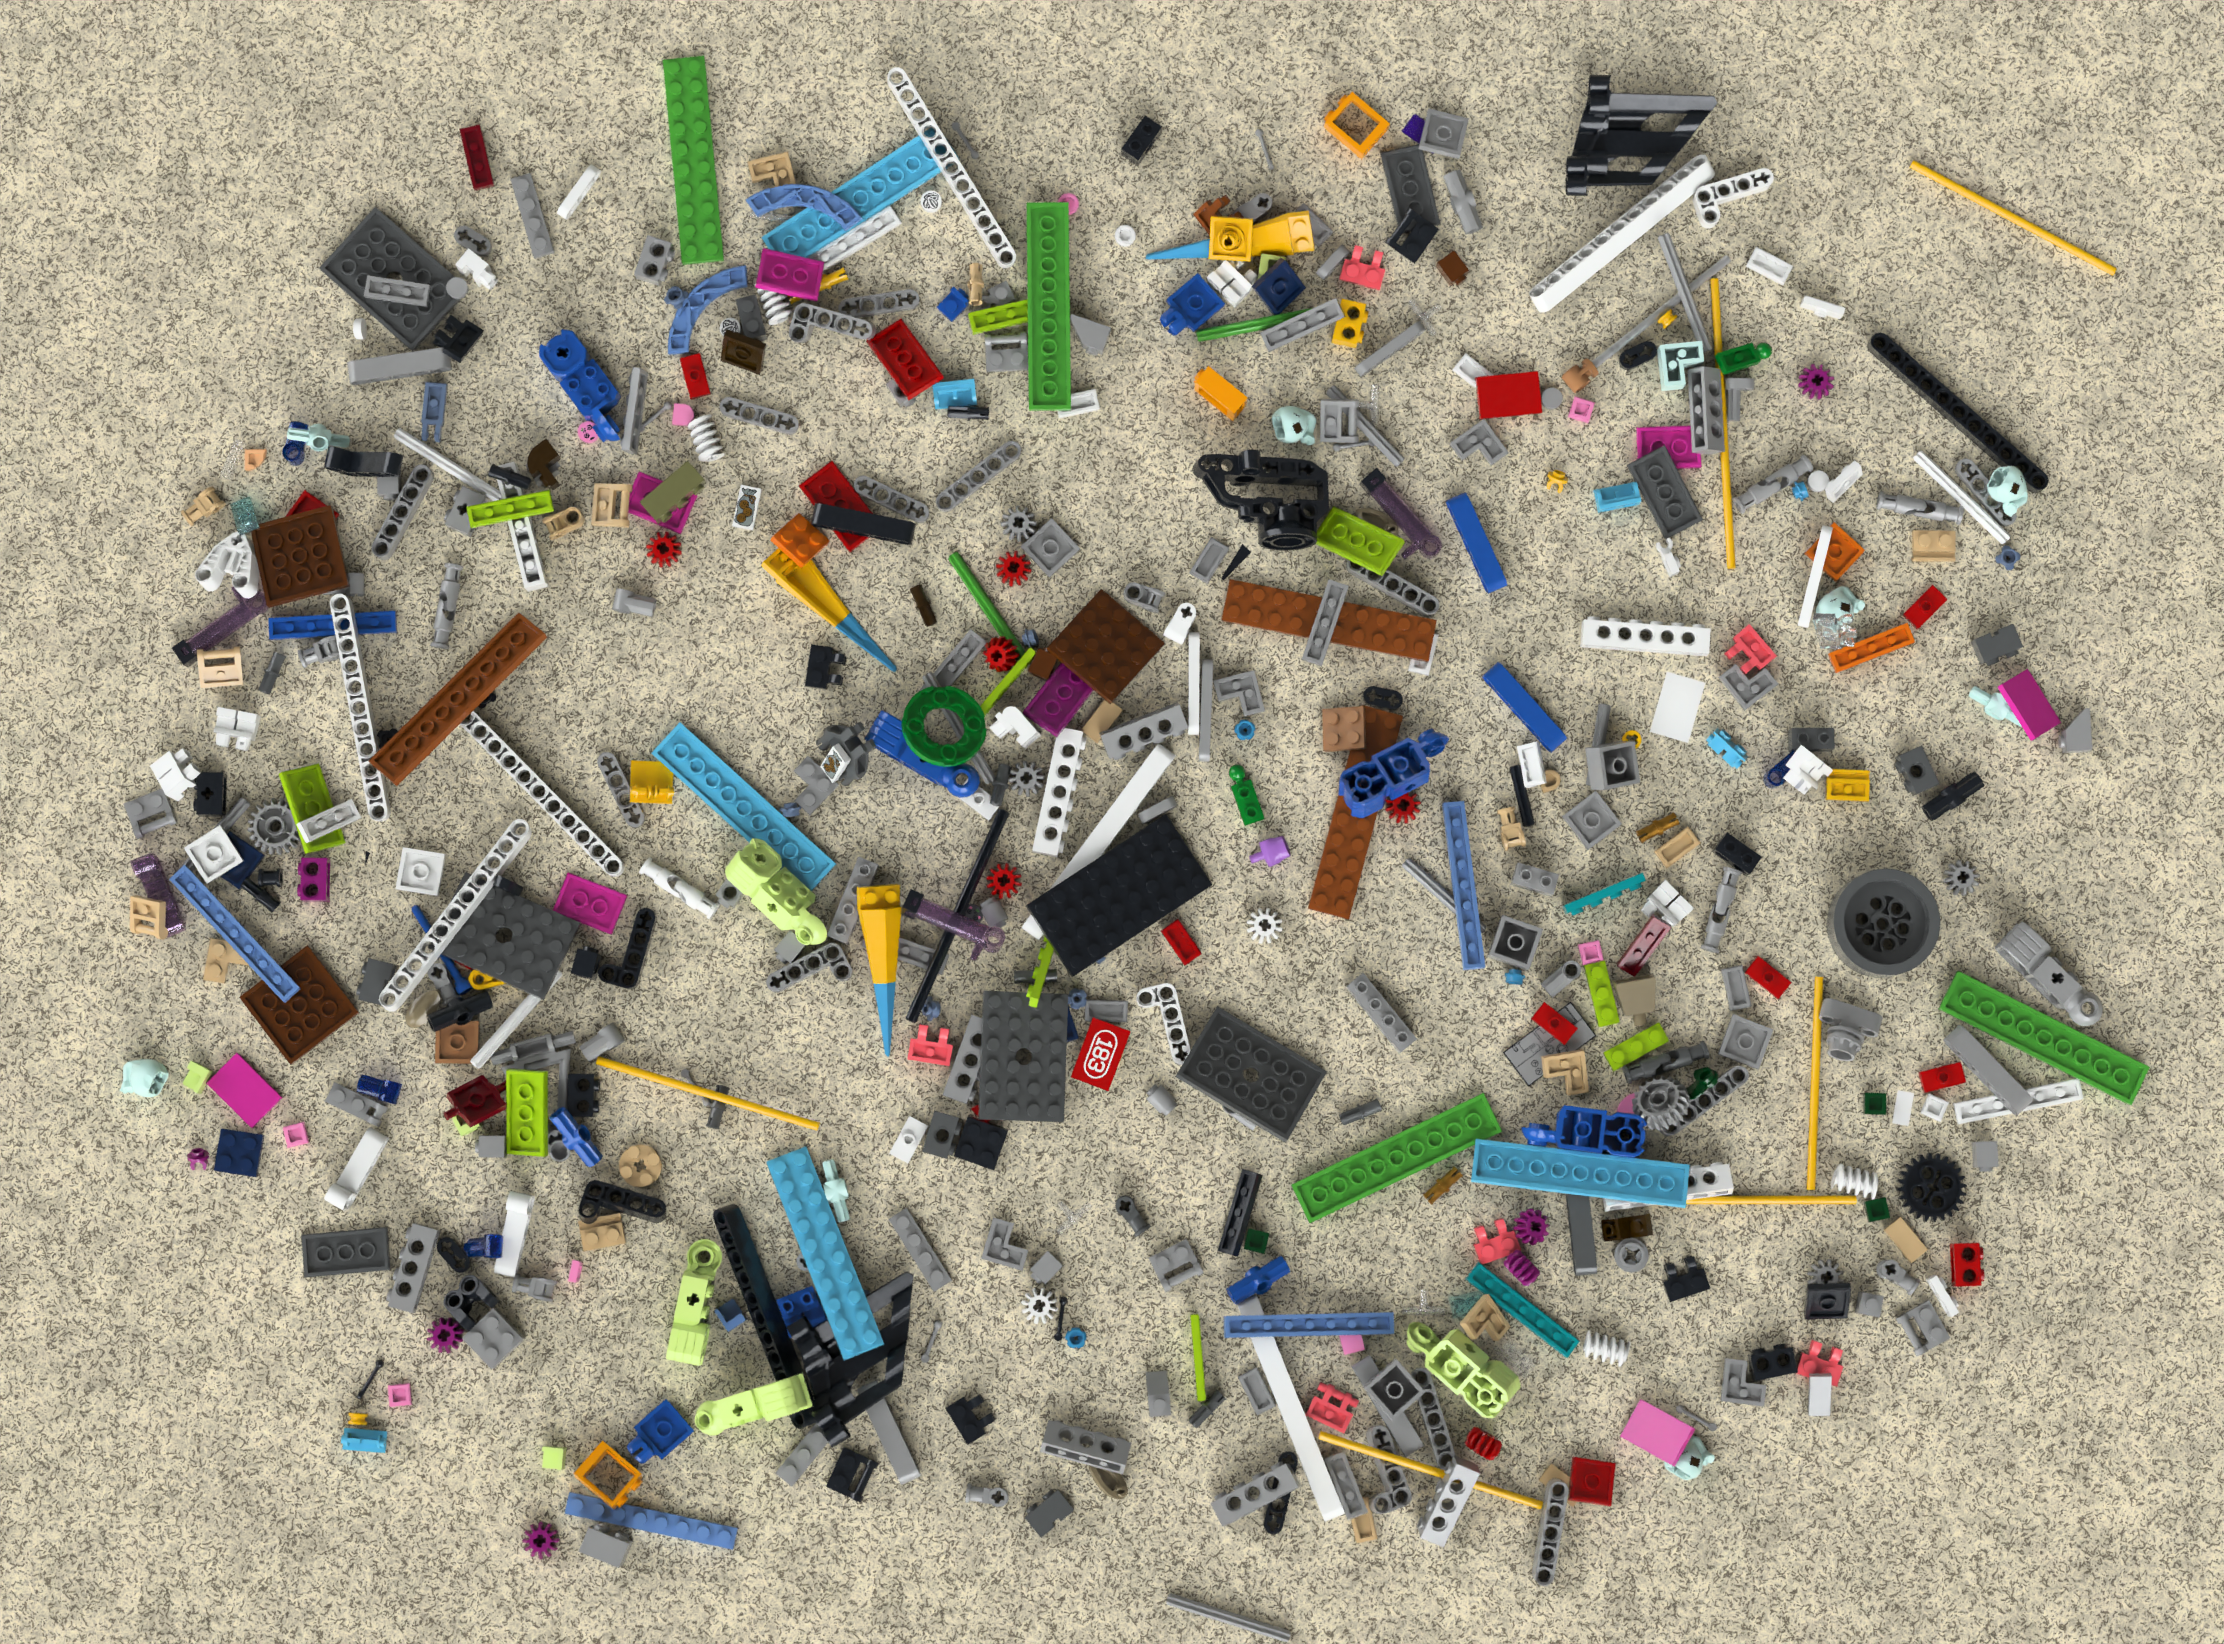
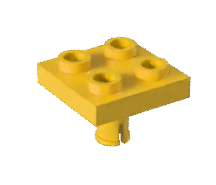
(1230, 238)

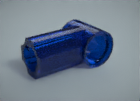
(292, 445)
(1780, 769)
(382, 1089)
(488, 1246)

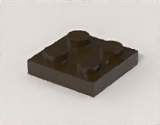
(743, 352)

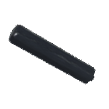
(1522, 796)

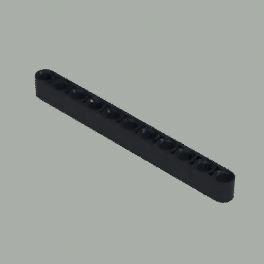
(1954, 402)
(760, 1302)

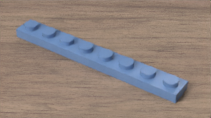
(1463, 885)
(235, 933)
(1308, 1325)
(652, 1521)

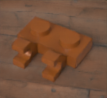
(1210, 209)

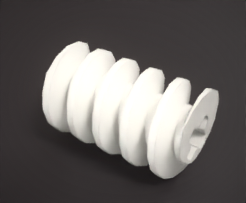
(774, 306)
(704, 439)
(1855, 1180)
(1606, 1349)

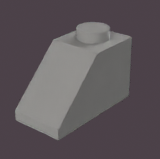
(1091, 334)
(2077, 735)
(1158, 1393)

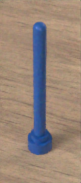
(461, 983)

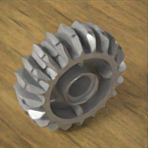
(263, 827)
(1673, 1102)

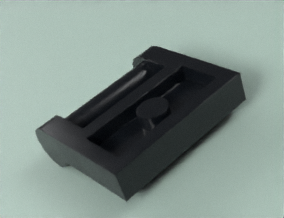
(1417, 239)
(845, 1471)

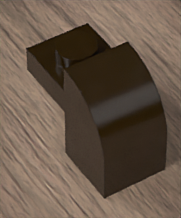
(541, 459)

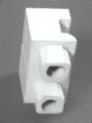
(478, 267)
(1238, 288)
(238, 725)
(1805, 770)
(174, 774)
(1660, 898)

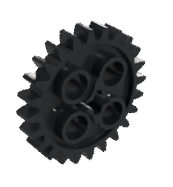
(1949, 1196)

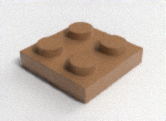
(1344, 729)
(457, 1043)

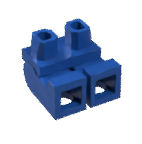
(802, 1301)

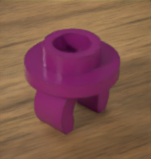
(198, 1155)

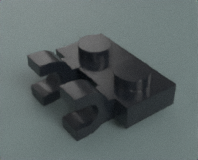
(463, 340)
(819, 667)
(1685, 1284)
(966, 1420)

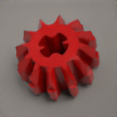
(656, 553)
(1020, 570)
(999, 661)
(1408, 811)
(1008, 886)
(1483, 1443)

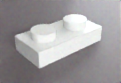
(1848, 476)
(1939, 1288)

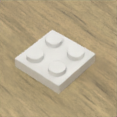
(213, 854)
(420, 871)

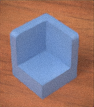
(730, 1315)

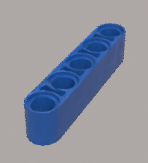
(1476, 542)
(1524, 707)

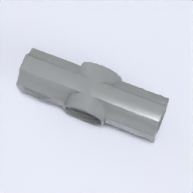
(1462, 202)

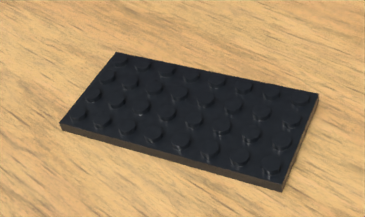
(1118, 895)

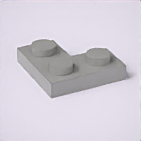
(1480, 438)
(1244, 687)
(1747, 691)
(819, 785)
(998, 1249)
(1736, 1389)

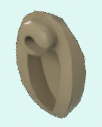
(1378, 519)
(422, 1006)
(1109, 1482)

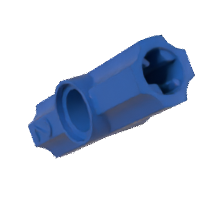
(576, 1137)
(1258, 1280)

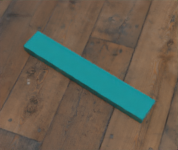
(1522, 1310)

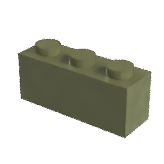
(673, 493)

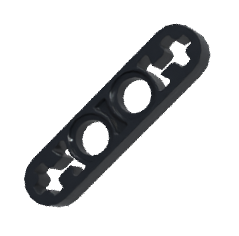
(1280, 1520)

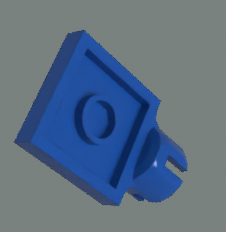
(1191, 306)
(659, 1433)

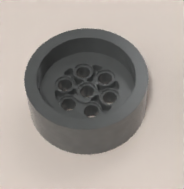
(1917, 912)

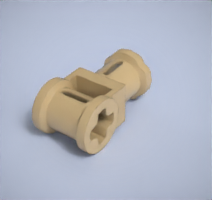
(203, 506)
(1510, 829)

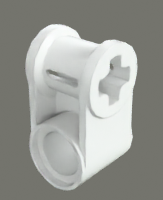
(1178, 626)

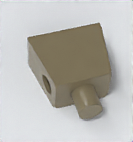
(1636, 996)

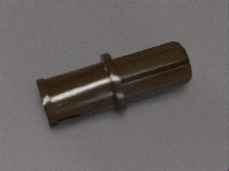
(923, 605)

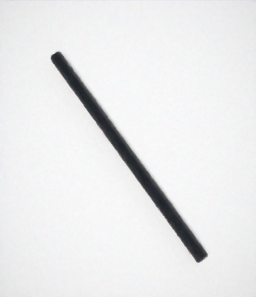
(961, 907)

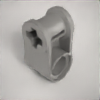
(1251, 208)
(1145, 597)

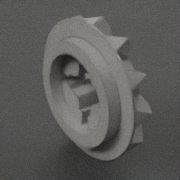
(1641, 1256)

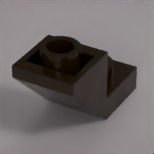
(1627, 1227)

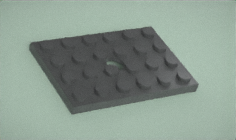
(382, 248)
(532, 954)
(1284, 1080)
(1014, 1089)

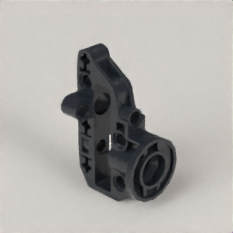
(1286, 525)

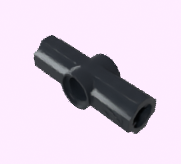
(1952, 796)
(459, 1011)

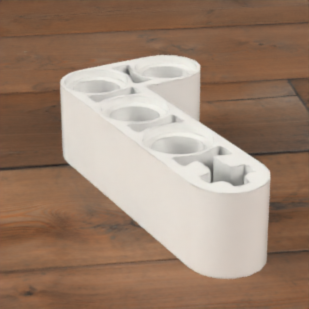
(1734, 193)
(1169, 1025)
(357, 1170)
(514, 1232)

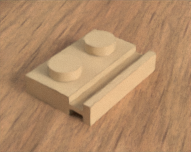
(1933, 546)
(602, 1233)

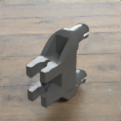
(852, 745)

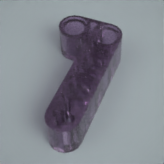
(157, 887)

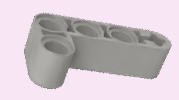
(834, 324)
(806, 971)
(1384, 1468)

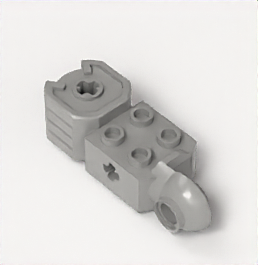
(2029, 956)

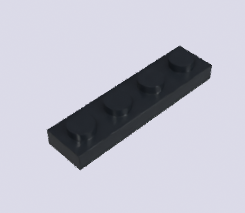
(1240, 1212)

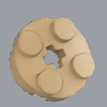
(629, 1171)

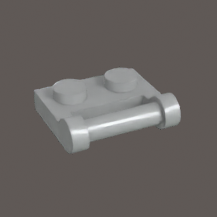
(1006, 359)
(1332, 420)
(147, 807)
(1173, 1258)
(1928, 1323)

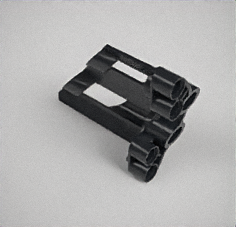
(1613, 129)
(833, 1377)

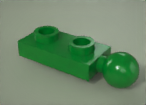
(1742, 357)
(1245, 796)

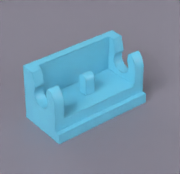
(954, 393)
(1617, 497)

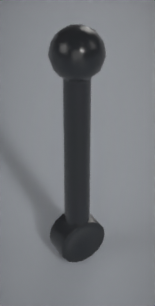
(1058, 1336)
(379, 1364)

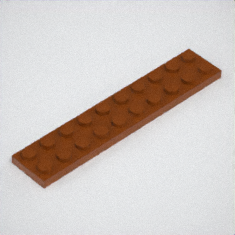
(1356, 625)
(457, 699)
(1349, 835)

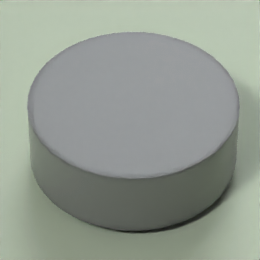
(457, 288)
(1551, 398)

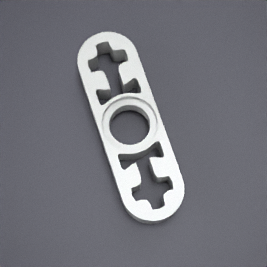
(579, 191)

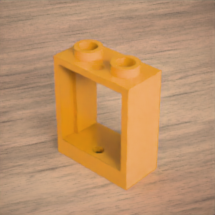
(1374, 136)
(1220, 393)
(592, 1461)

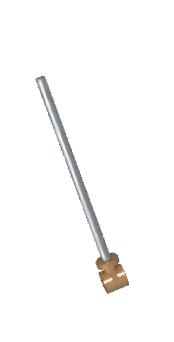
(1577, 377)

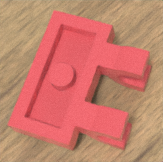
(1363, 274)
(1754, 648)
(931, 1051)
(1495, 1247)
(1811, 1364)

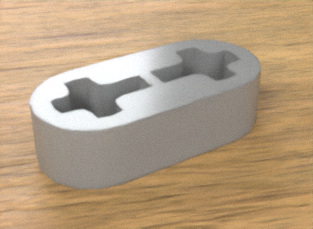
(476, 237)
(1333, 262)
(1157, 809)

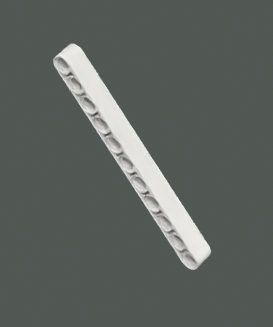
(947, 158)
(1622, 233)
(357, 720)
(548, 798)
(1113, 820)
(455, 925)
(1294, 1417)

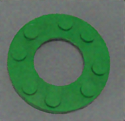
(956, 701)

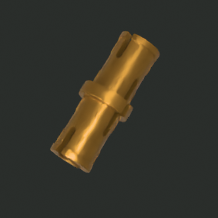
(1657, 827)
(1442, 1185)

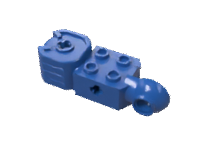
(582, 381)
(889, 740)
(1390, 773)
(1590, 1132)

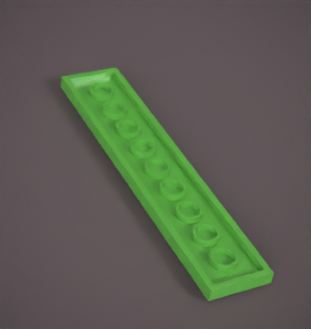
(693, 160)
(1048, 306)
(2043, 1038)
(1396, 1158)

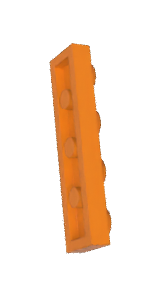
(1871, 648)

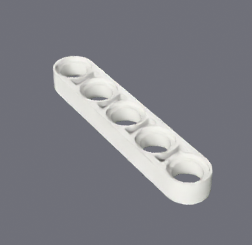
(1815, 576)
(1193, 683)

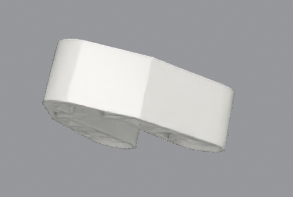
(234, 556)

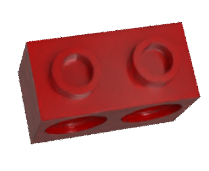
(1960, 1265)

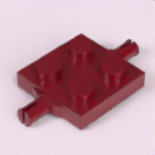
(476, 1101)

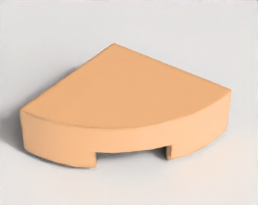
(253, 458)

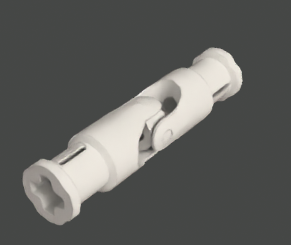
(689, 895)

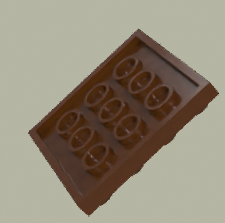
(300, 556)
(1105, 646)
(308, 1015)

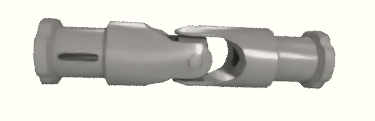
(1769, 486)
(1908, 505)
(447, 602)
(1725, 896)

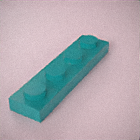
(1596, 898)

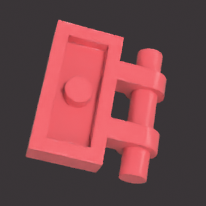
(1328, 1413)

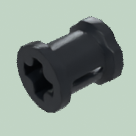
(272, 877)

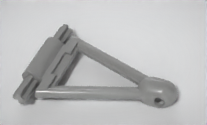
(540, 1053)

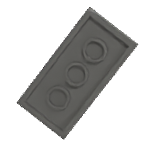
(1409, 184)
(1664, 492)
(346, 1252)

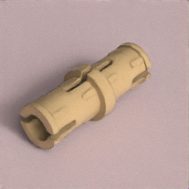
(975, 284)

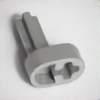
(1734, 388)

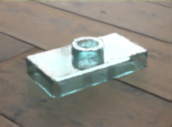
(244, 515)
(1463, 1303)

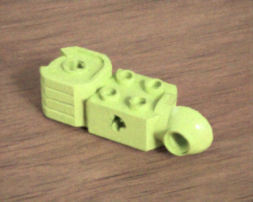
(775, 891)
(688, 1332)
(1465, 1368)
(766, 1401)

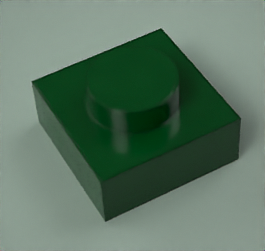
(1874, 1103)
(1876, 1209)
(1256, 1241)

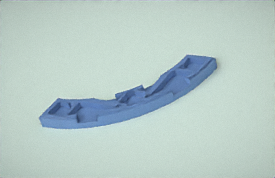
(804, 196)
(698, 300)

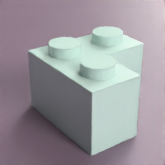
(1673, 360)

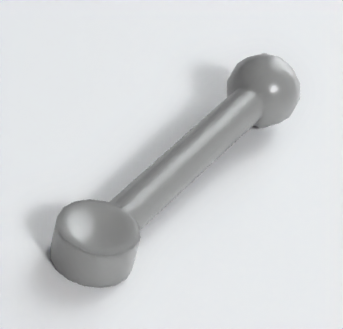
(956, 126)
(1259, 132)
(667, 405)
(1337, 447)
(686, 1074)
(925, 1357)
(1711, 1426)

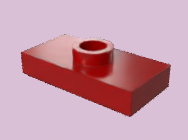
(695, 376)
(1924, 607)
(1181, 942)
(1767, 977)
(1554, 1023)
(1942, 1077)

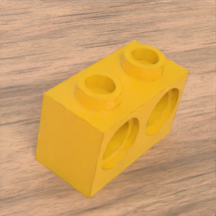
(1352, 324)

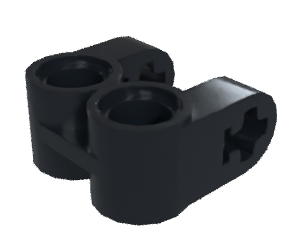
(467, 1298)

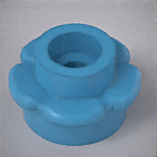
(1800, 491)
(1250, 730)
(1514, 977)
(1081, 1338)

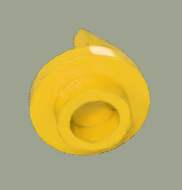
(1557, 477)

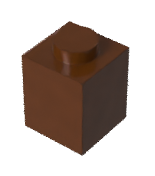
(1452, 269)
(1042, 664)

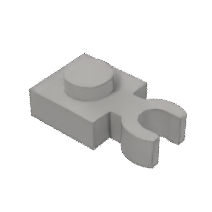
(998, 295)

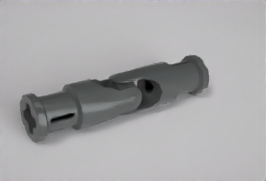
(1659, 1064)

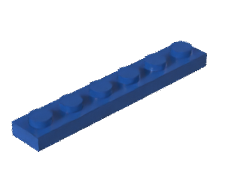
(323, 625)

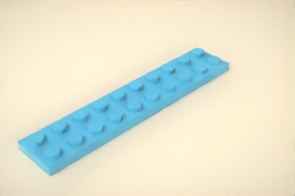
(866, 193)
(741, 804)
(1580, 1173)
(825, 1253)

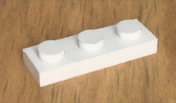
(328, 821)

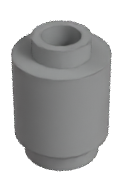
(994, 913)
(1161, 1099)

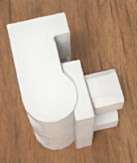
(1014, 721)

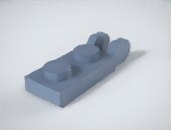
(433, 409)

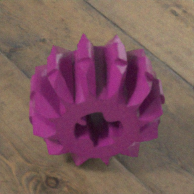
(1809, 375)
(1538, 1229)
(1521, 1267)
(439, 1329)
(536, 1534)

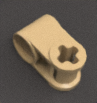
(562, 523)

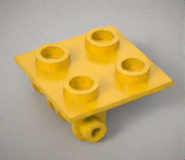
(650, 782)

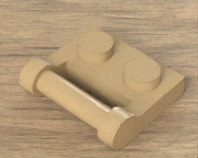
(605, 502)
(220, 674)
(149, 910)

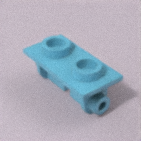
(1734, 752)
(364, 1440)

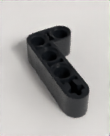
(363, 463)
(632, 948)
(623, 1206)

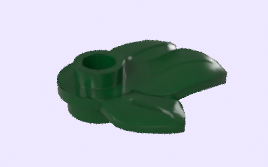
(1705, 1079)

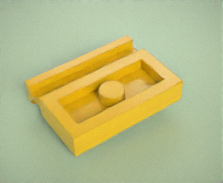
(1848, 785)

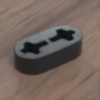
(1640, 360)
(1381, 703)
(508, 885)
(458, 1251)

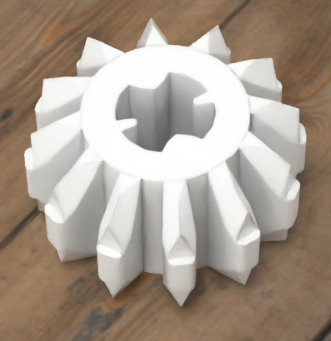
(1258, 929)
(1033, 1302)

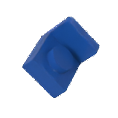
(954, 304)

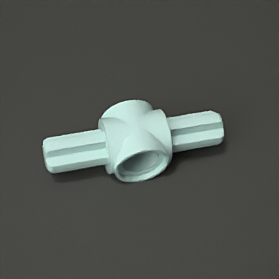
(318, 437)
(1994, 705)
(836, 1190)

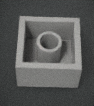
(1612, 765)
(1515, 942)
(493, 1338)
(1393, 1389)
(606, 1545)

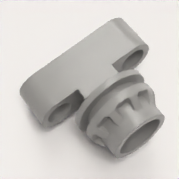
(1849, 1028)

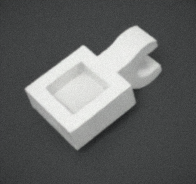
(1670, 562)

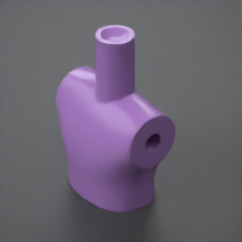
(1272, 850)

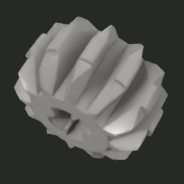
(1010, 523)
(1032, 783)
(1966, 885)
(1822, 1269)

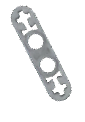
(878, 300)
(1390, 349)
(760, 412)
(1982, 494)
(893, 496)
(618, 791)

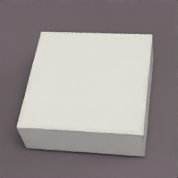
(1934, 1107)

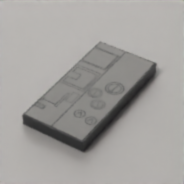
(1527, 1052)

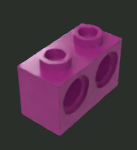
(321, 879)

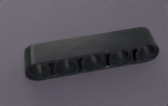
(863, 524)

